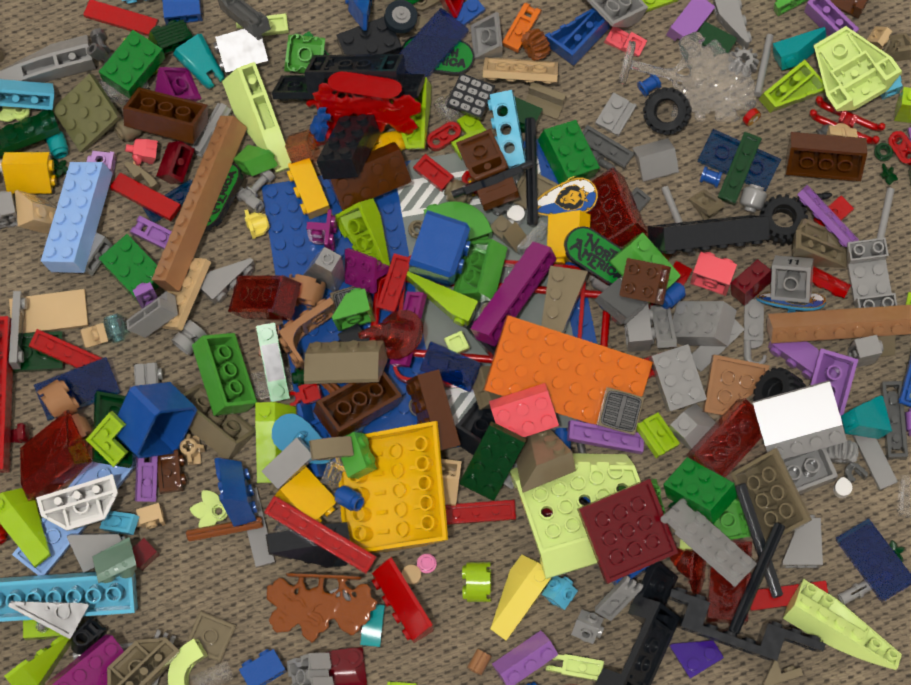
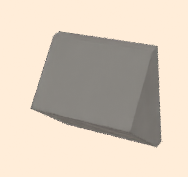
(487, 37)
(656, 159)

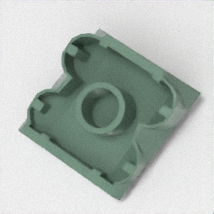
(115, 562)

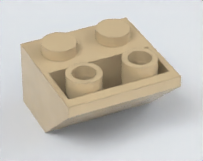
(451, 475)

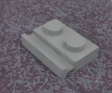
(615, 114)

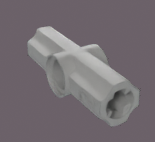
(204, 138)

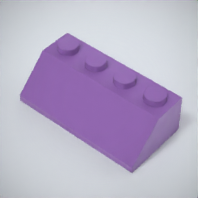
(840, 372)

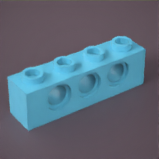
(495, 103)

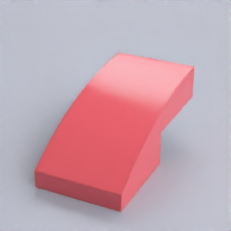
(619, 39)

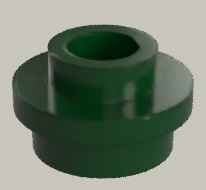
(883, 146)
(298, 377)

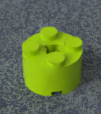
(477, 581)

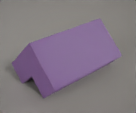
(690, 19)

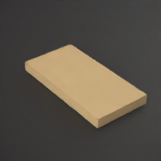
(55, 311)

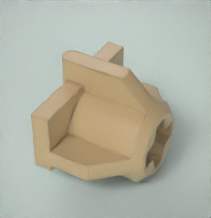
(842, 130)
(192, 449)

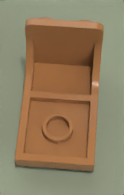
(307, 322)

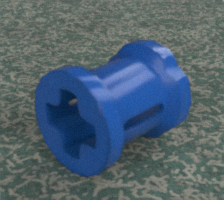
(649, 84)
(710, 177)

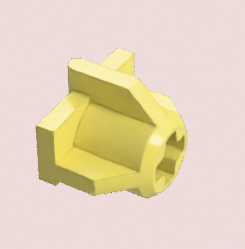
(256, 223)

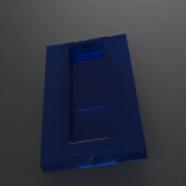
(453, 367)

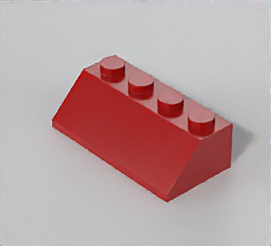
(402, 600)

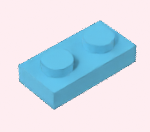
(120, 523)

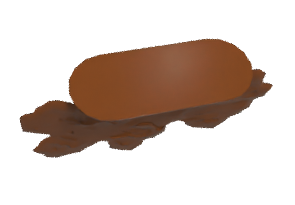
(315, 607)

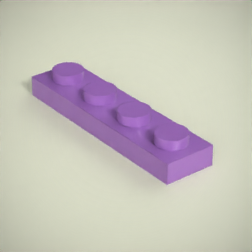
(827, 216)
(604, 437)

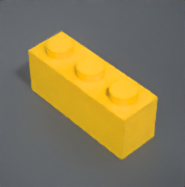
(308, 188)

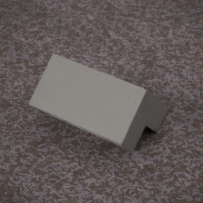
(153, 315)
(288, 463)

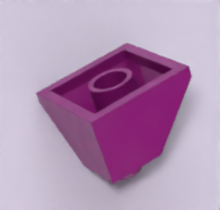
(177, 82)

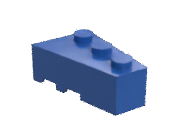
(578, 36)

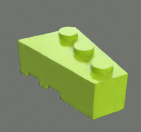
(793, 88)

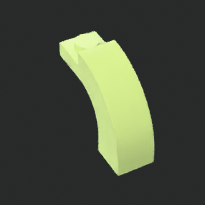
(186, 659)

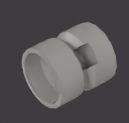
(189, 335)

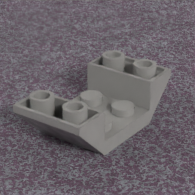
(869, 273)

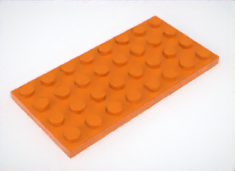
(569, 366)

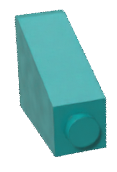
(868, 419)

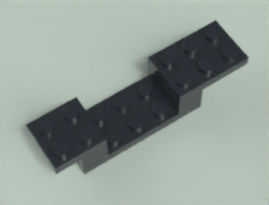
(323, 66)
(655, 634)
(769, 639)

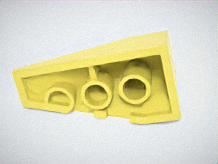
(521, 591)

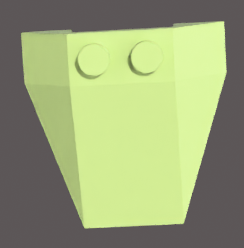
(853, 69)

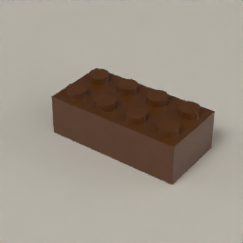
(165, 115)
(826, 156)
(381, 173)
(356, 405)
(431, 405)

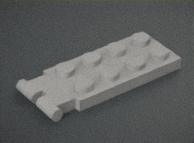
(709, 542)

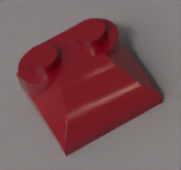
(348, 666)

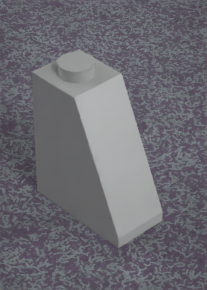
(90, 544)
(805, 547)

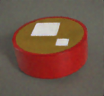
(751, 116)

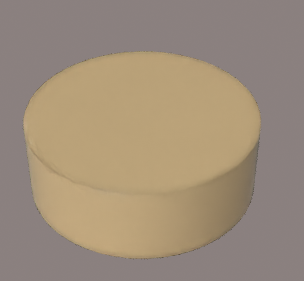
(411, 574)

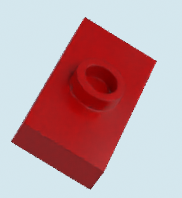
(840, 208)

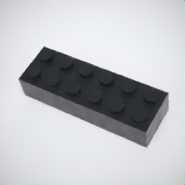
(709, 233)

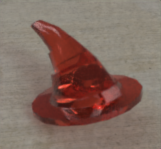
(399, 331)
(690, 566)

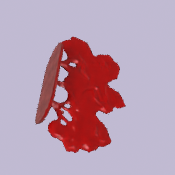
(374, 100)

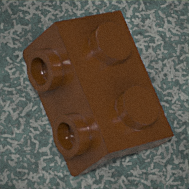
(170, 472)

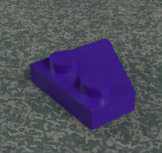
(696, 656)

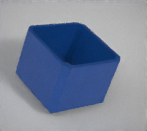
(440, 249)
(155, 419)

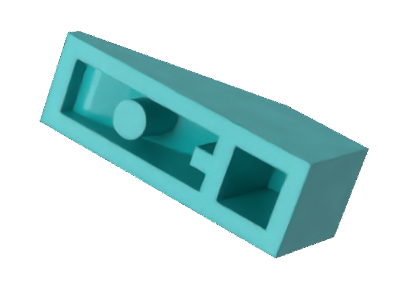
(794, 50)

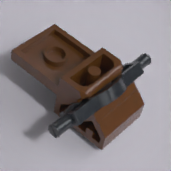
(488, 171)

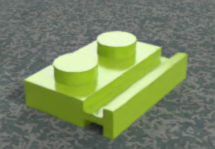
(657, 435)

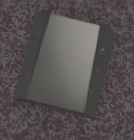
(620, 308)

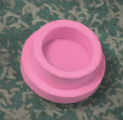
(426, 563)

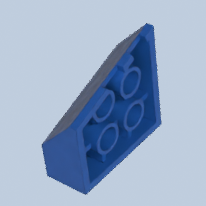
(235, 491)

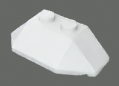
(79, 504)

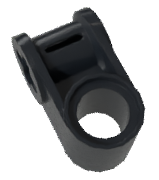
(89, 633)

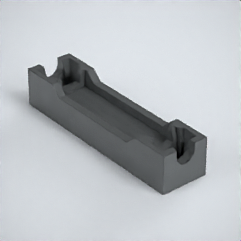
(246, 16)
(897, 438)

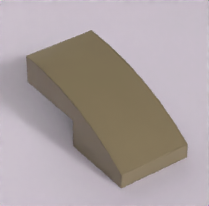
(140, 174)
(331, 448)

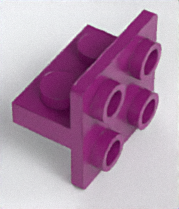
(323, 232)
(363, 270)

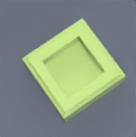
(457, 342)

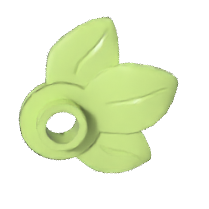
(11, 113)
(206, 510)

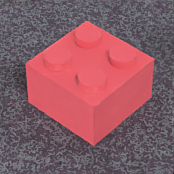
(713, 273)

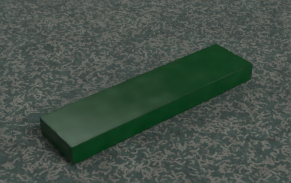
(739, 168)

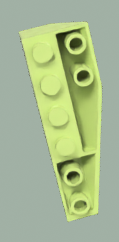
(255, 111)
(838, 626)

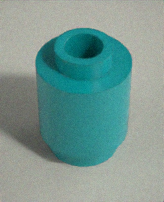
(58, 145)

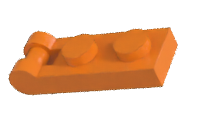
(521, 25)

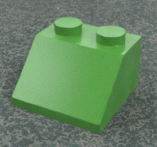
(353, 309)

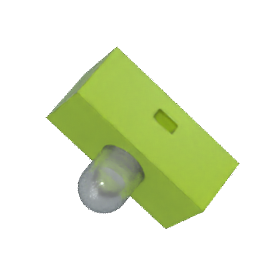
(33, 630)

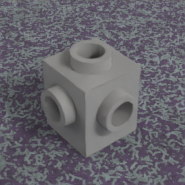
(588, 626)

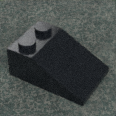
(473, 427)

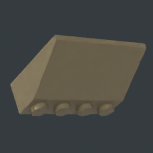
(773, 493)

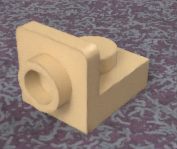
(879, 36)
(94, 335)

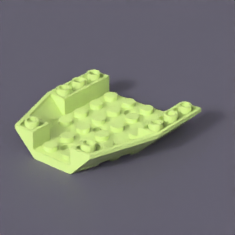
(562, 536)

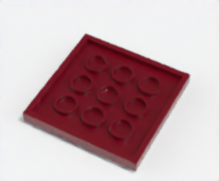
(627, 531)

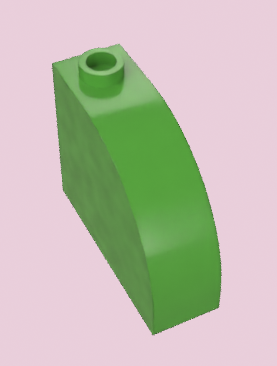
(464, 212)

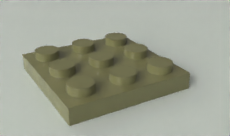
(86, 113)

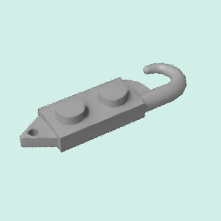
(753, 328)

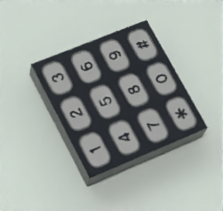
(470, 96)

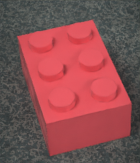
(525, 411)

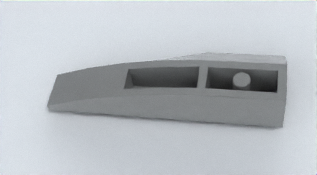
(52, 62)

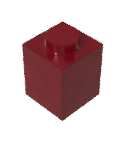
(144, 554)

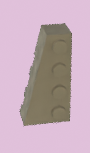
(561, 296)

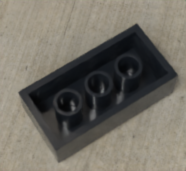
(348, 147)

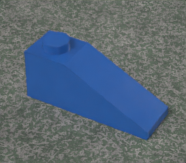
(360, 11)

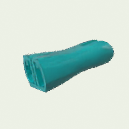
(199, 60)

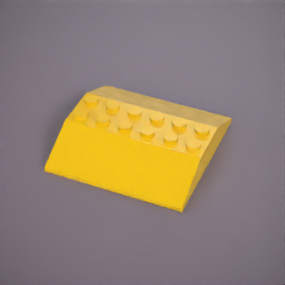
(403, 494)

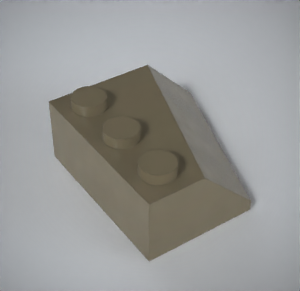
(543, 460)

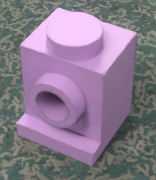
(109, 159)

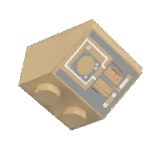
(34, 212)

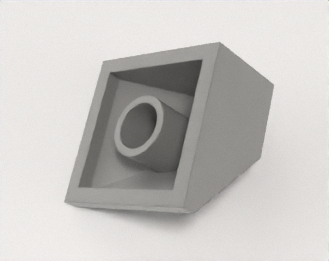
(691, 426)

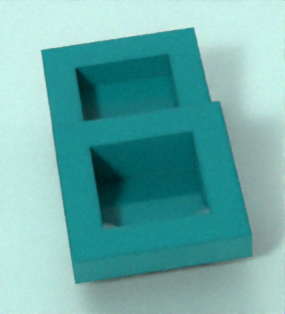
(372, 630)

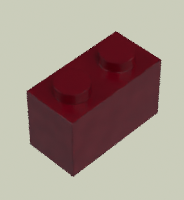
(175, 162)
(751, 282)

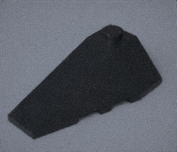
(294, 546)

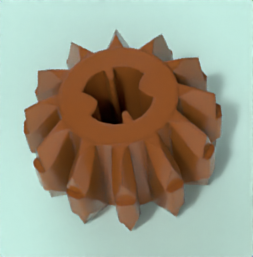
(535, 44)

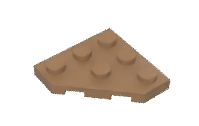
(729, 381)

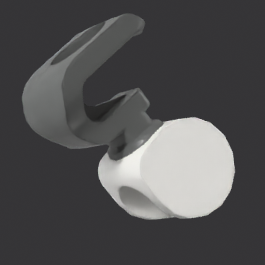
(513, 214)
(843, 486)

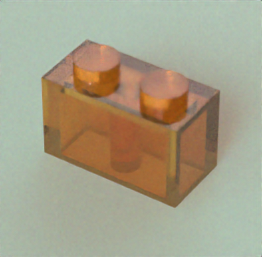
(301, 146)

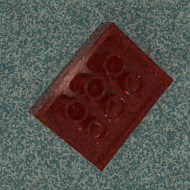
(615, 212)
(52, 457)

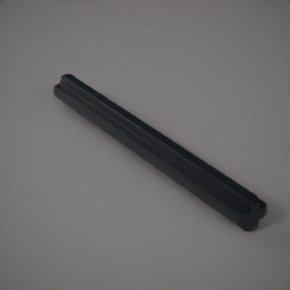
(531, 173)
(757, 537)
(756, 578)

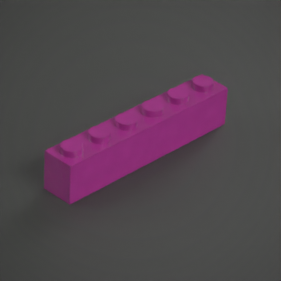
(513, 292)

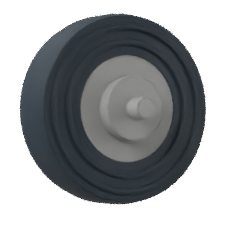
(400, 16)

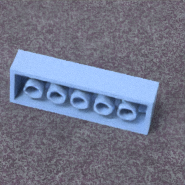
(76, 217)

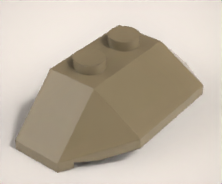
(816, 242)
(142, 662)

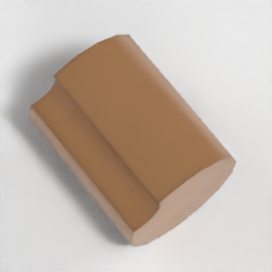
(479, 662)

